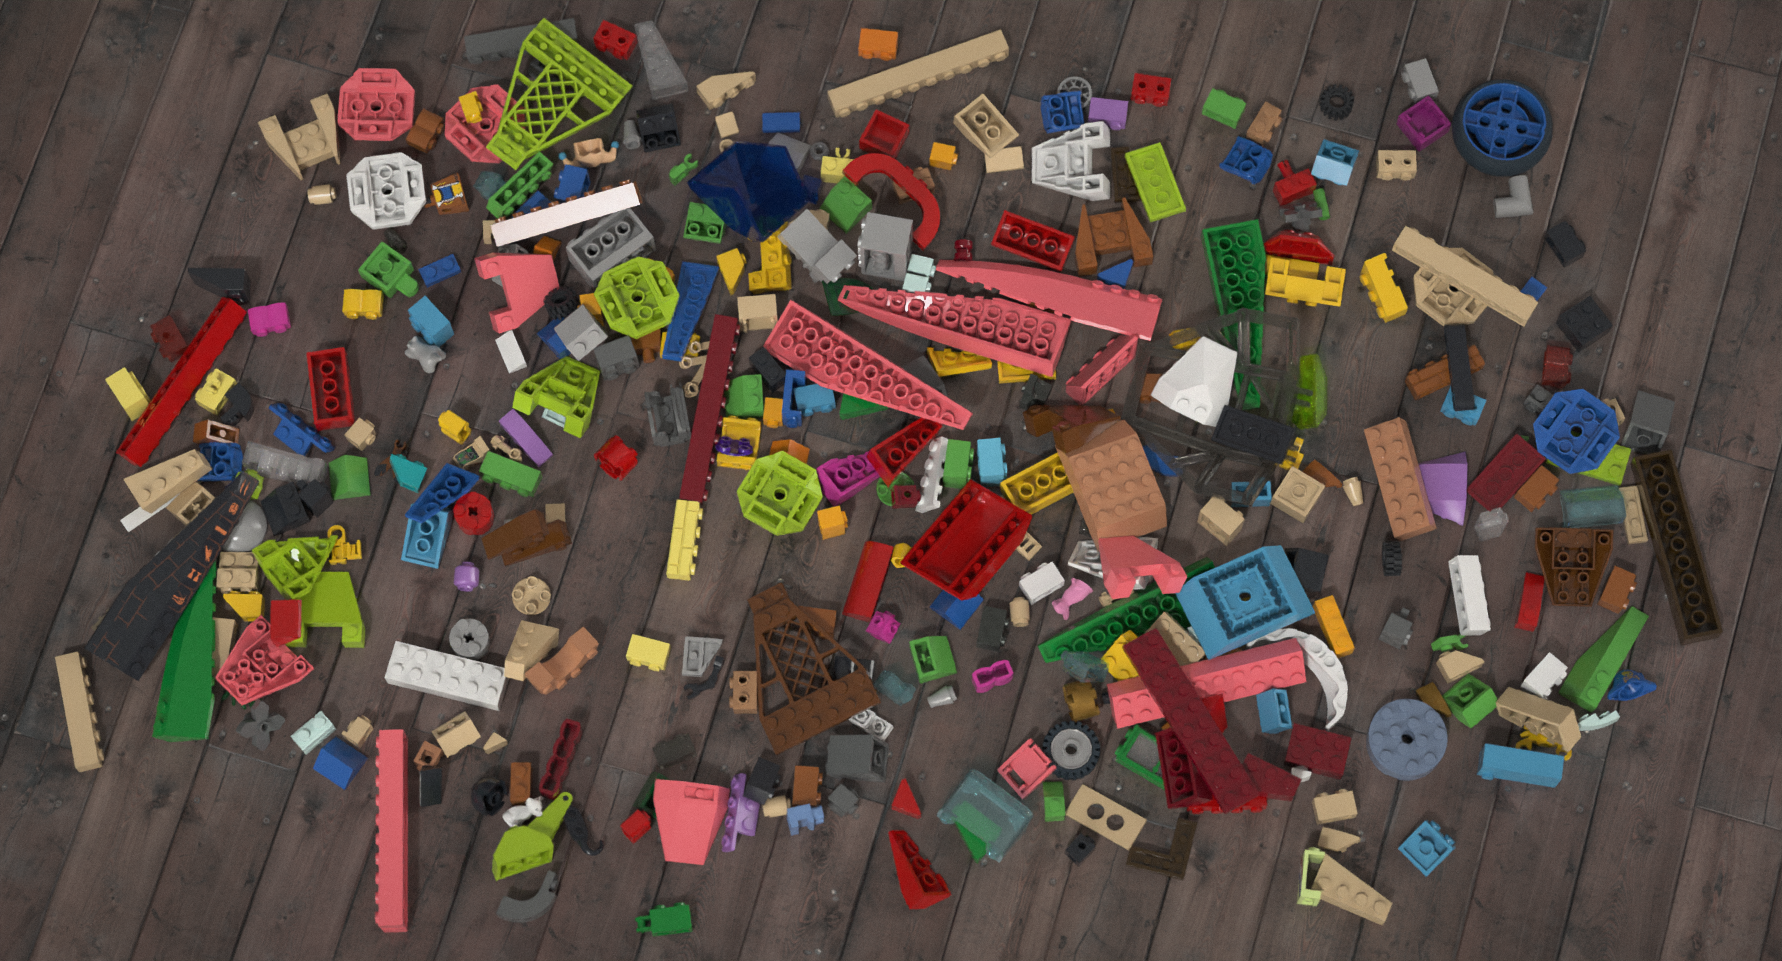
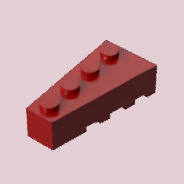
(900, 450)

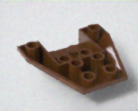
(1573, 562)

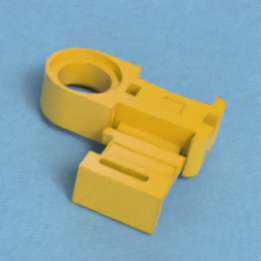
(344, 550)

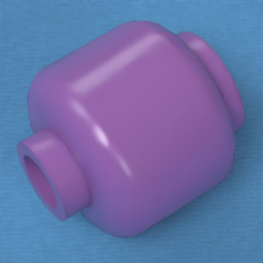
(466, 576)

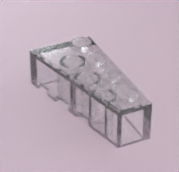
(659, 65)
(283, 465)

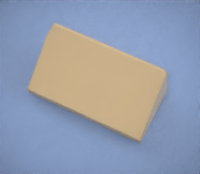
(1005, 160)

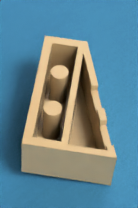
(528, 648)

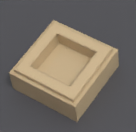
(555, 512)

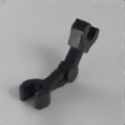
(710, 684)

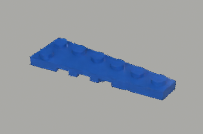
(694, 289)

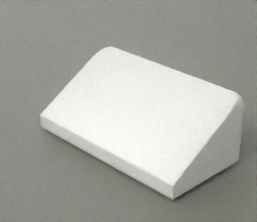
(511, 352)

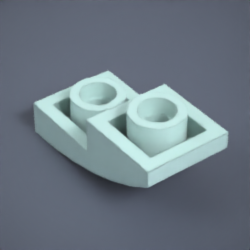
(1592, 722)

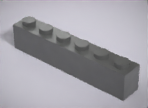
(507, 42)

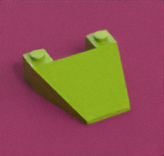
(563, 388)
(332, 605)

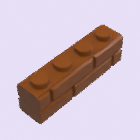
(1436, 374)

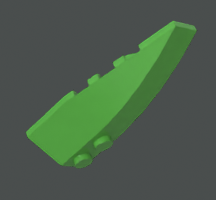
(1602, 660)

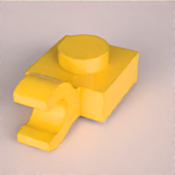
(1287, 465)

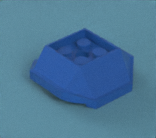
(1573, 410)

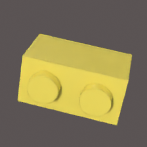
(648, 652)

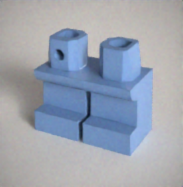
(804, 816)

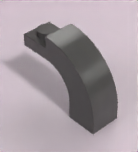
(531, 909)

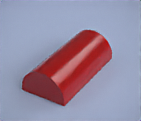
(1033, 241)

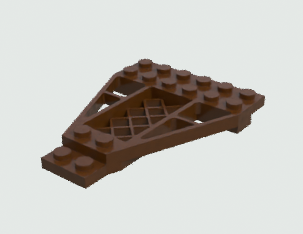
(814, 711)

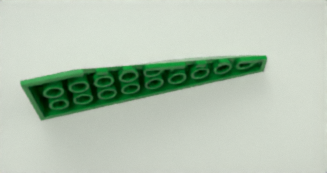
(1237, 277)
(1131, 613)
(187, 681)

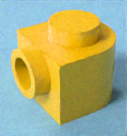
(899, 552)

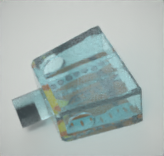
(1084, 666)

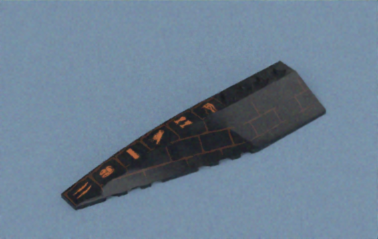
(163, 587)

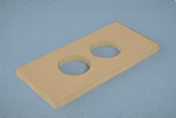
(1132, 822)

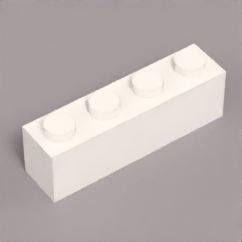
(1469, 595)

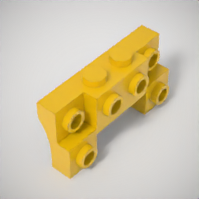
(775, 266)
(1304, 289)

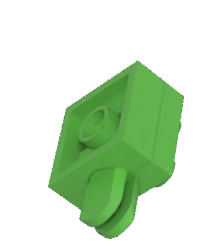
(389, 272)

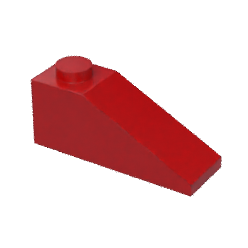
(1530, 602)

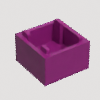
(1423, 123)

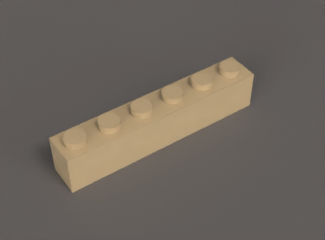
(78, 711)

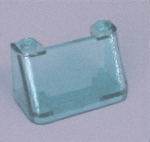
(987, 813)

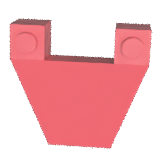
(525, 285)
(1130, 557)

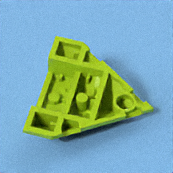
(294, 563)

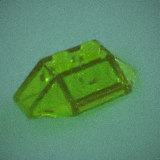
(1314, 379)

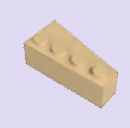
(166, 480)
(1349, 892)

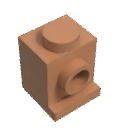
(426, 751)

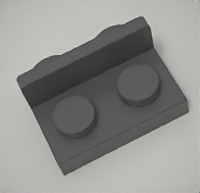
(1537, 399)

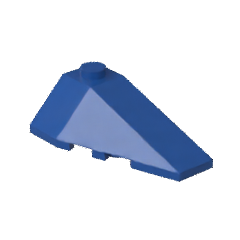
(443, 490)

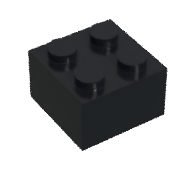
(1584, 324)

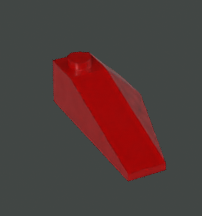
(916, 878)

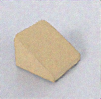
(726, 124)
(494, 743)

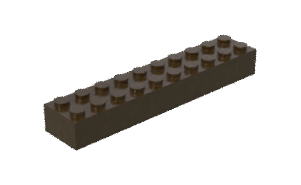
(1676, 547)

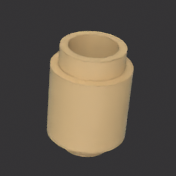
(322, 194)
(1019, 612)
(776, 806)

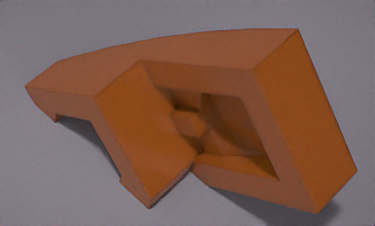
(1321, 474)

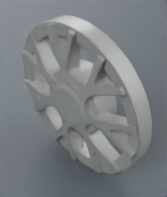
(1075, 88)

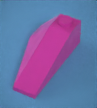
(845, 477)

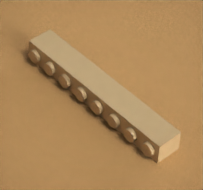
(1465, 276)

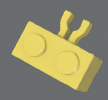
(833, 166)
(213, 392)

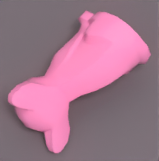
(1075, 593)

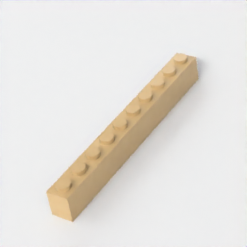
(918, 73)

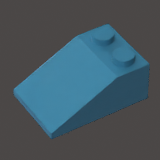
(427, 541)

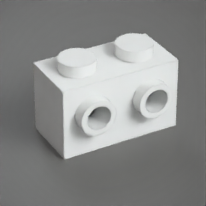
(1041, 582)

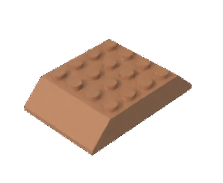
(1115, 485)

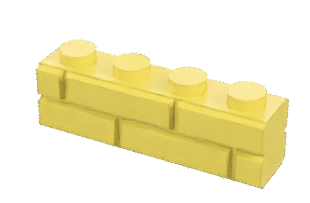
(683, 540)

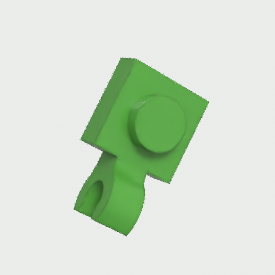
(679, 172)
(1448, 642)

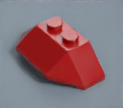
(1299, 246)

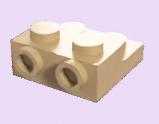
(237, 572)

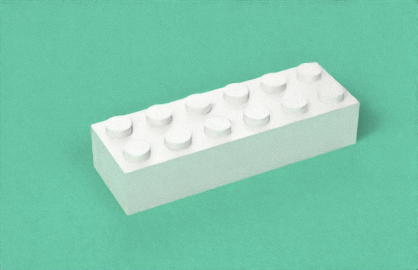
(447, 676)

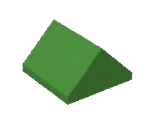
(349, 477)

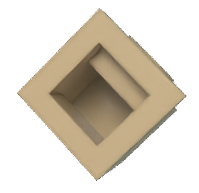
(358, 731)

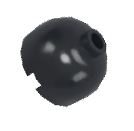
(488, 795)

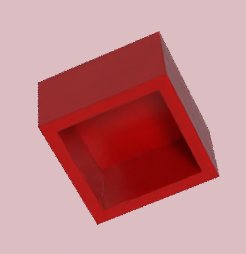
(884, 135)

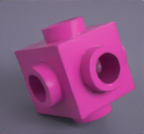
(883, 626)

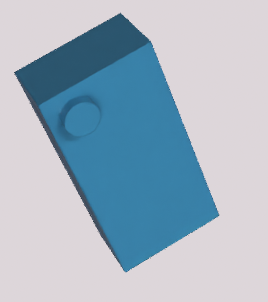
(1520, 765)

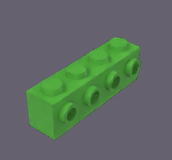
(520, 185)

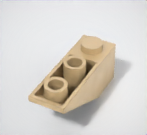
(721, 87)

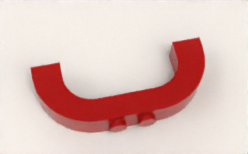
(904, 178)

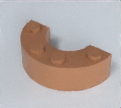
(565, 664)

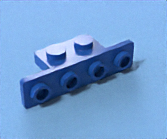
(296, 433)

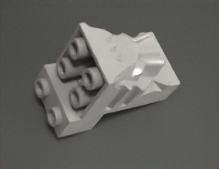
(817, 248)

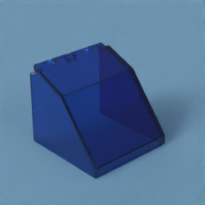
(751, 188)

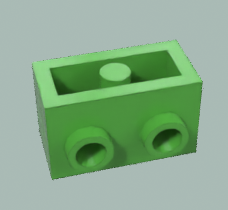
(1224, 108)

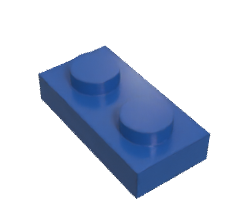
(440, 270)

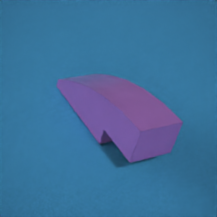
(525, 438)

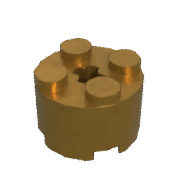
(1080, 700)

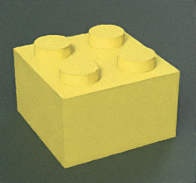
(129, 392)

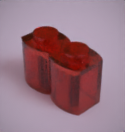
(1555, 366)

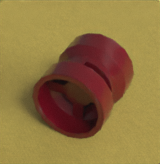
(963, 250)

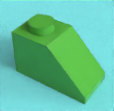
(1053, 801)

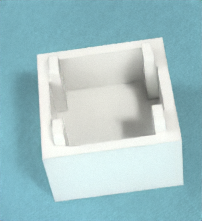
(1544, 677)

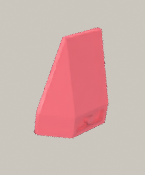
(258, 666)
(688, 818)

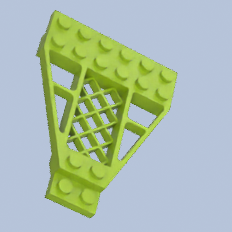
(577, 69)

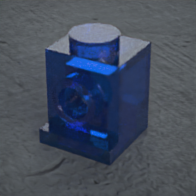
(813, 188)

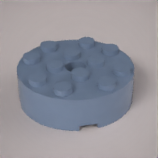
(1411, 720)

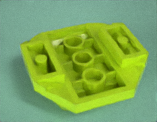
(633, 279)

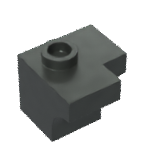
(1035, 392)

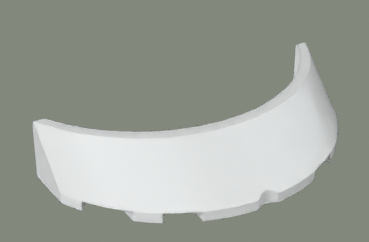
(1323, 664)

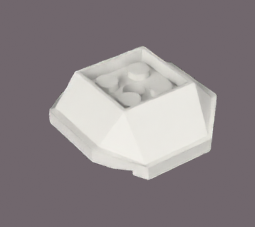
(382, 173)

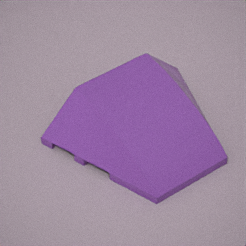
(1446, 486)

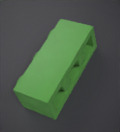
(510, 474)

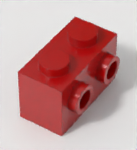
(615, 40)
(1150, 89)

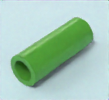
(1320, 198)

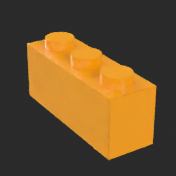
(1333, 626)

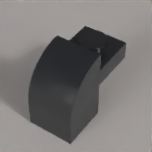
(242, 406)

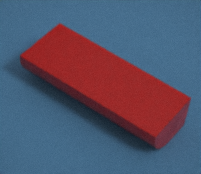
(868, 581)

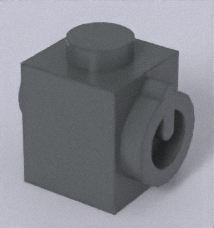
(843, 801)

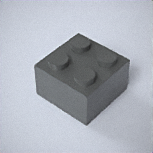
(616, 358)

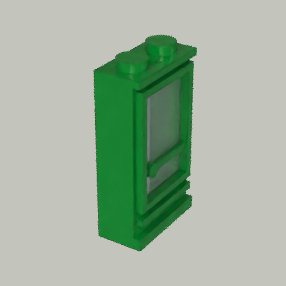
(1141, 755)

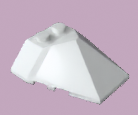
(1199, 382)
(1088, 559)

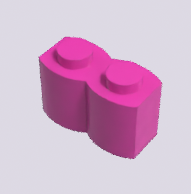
(269, 319)
(988, 677)

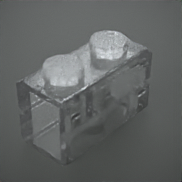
(1491, 524)

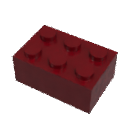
(1317, 751)

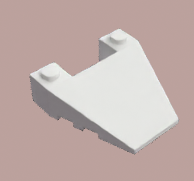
(1067, 162)

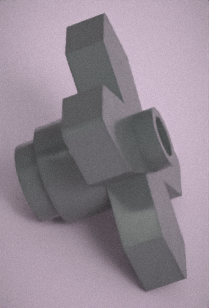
(1300, 214)
(259, 723)

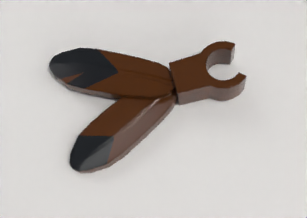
(384, 466)

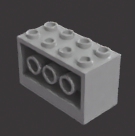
(609, 245)
(885, 246)

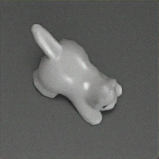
(426, 354)

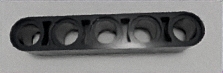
(1459, 367)

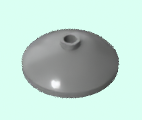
(249, 530)

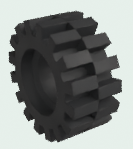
(1332, 111)
(561, 302)
(1391, 558)

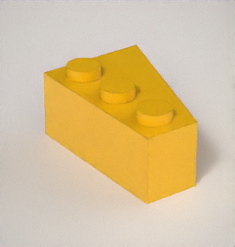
(1383, 289)

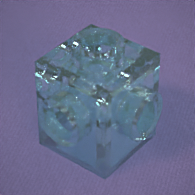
(488, 184)

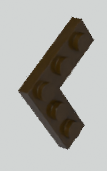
(1122, 177)
(1169, 865)

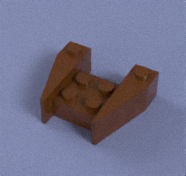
(526, 538)

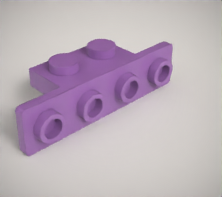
(741, 814)

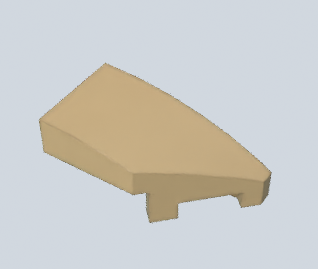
(1336, 840)

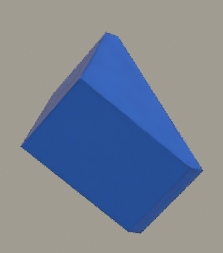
(1117, 275)

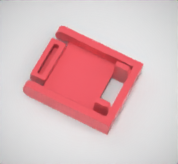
(1029, 765)

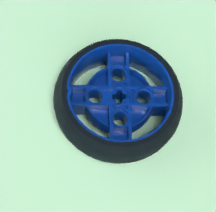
(1468, 121)

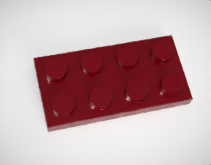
(1505, 474)

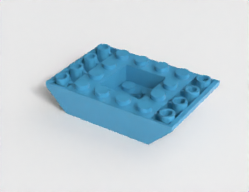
(1228, 622)

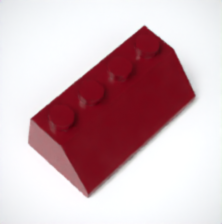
(1180, 777)

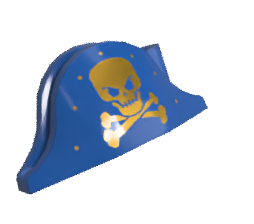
(1630, 685)

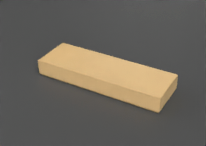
(1634, 520)

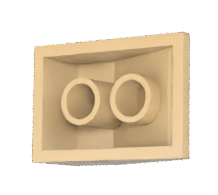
(985, 126)

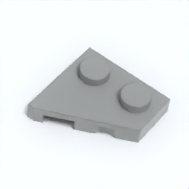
(699, 654)

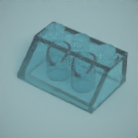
(1592, 506)

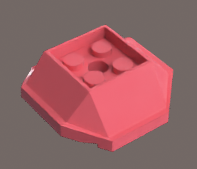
(373, 89)
(471, 137)

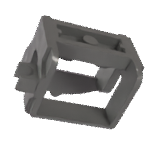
(664, 417)

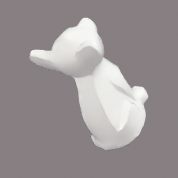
(518, 814)

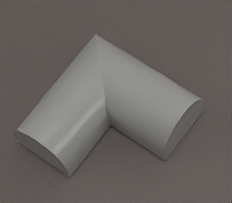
(1518, 203)

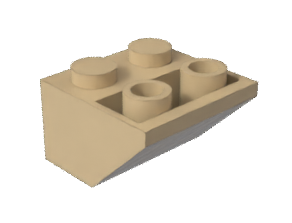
(190, 503)

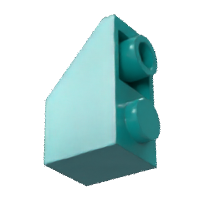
(408, 474)

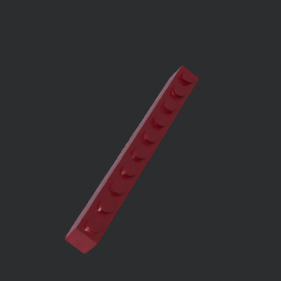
(709, 408)

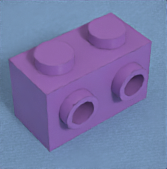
(1110, 111)

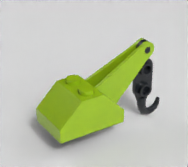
(532, 845)

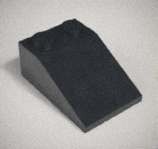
(224, 282)

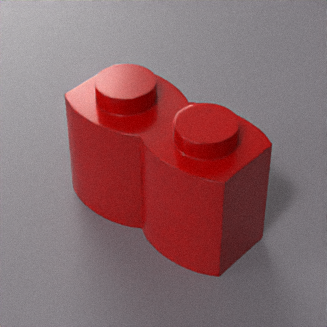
(636, 825)

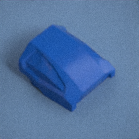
(1062, 112)
(1247, 160)
(224, 460)

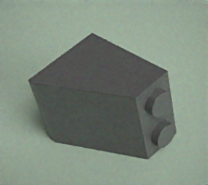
(924, 371)
(1647, 423)
(857, 758)

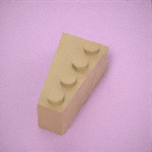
(1540, 716)

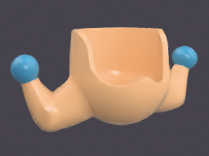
(590, 154)

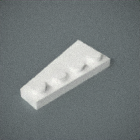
(933, 473)

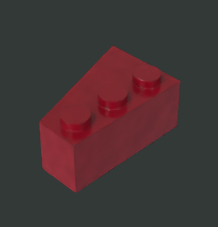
(1271, 780)

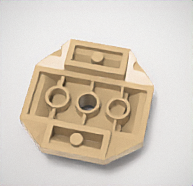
(1442, 304)

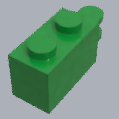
(666, 920)

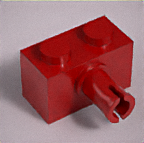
(1293, 185)

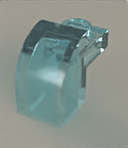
(894, 688)

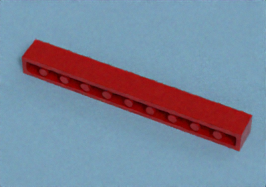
(181, 382)

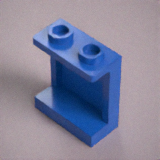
(792, 380)

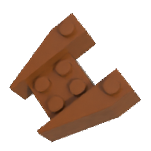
(1111, 234)

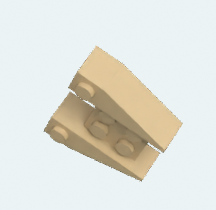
(307, 143)

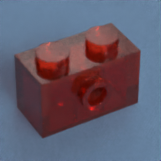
(169, 338)

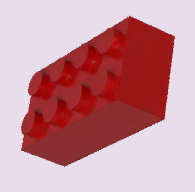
(330, 389)

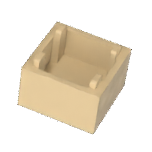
(757, 312)
(1297, 494)
(1221, 520)

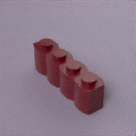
(558, 764)

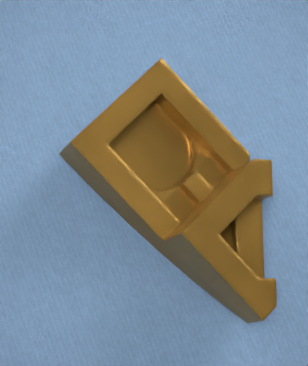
(1431, 696)

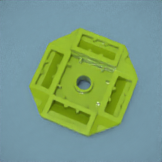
(780, 475)

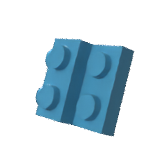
(1427, 847)

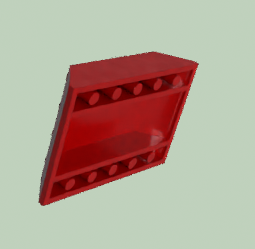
(968, 541)

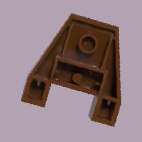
(1070, 424)

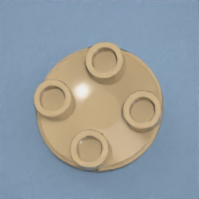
(531, 596)

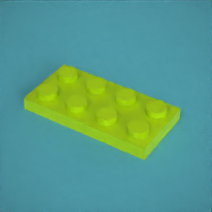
(1155, 182)
(1612, 467)

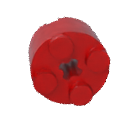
(616, 458)
(471, 524)

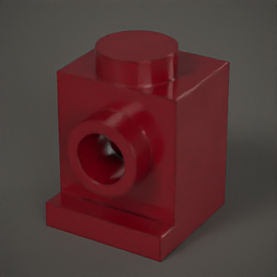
(900, 501)

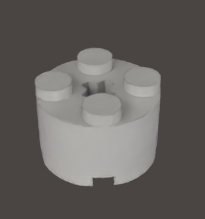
(467, 629)

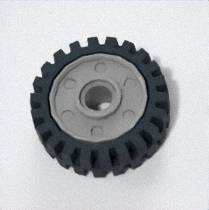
(1076, 736)

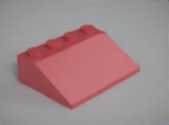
(1101, 369)

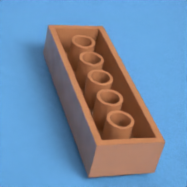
(1400, 479)

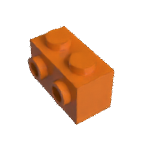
(878, 44)

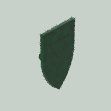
(833, 291)

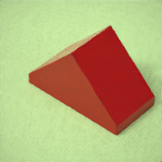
(905, 802)

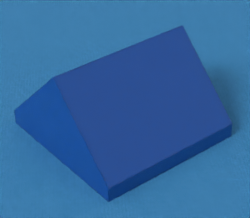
(955, 610)
(339, 762)

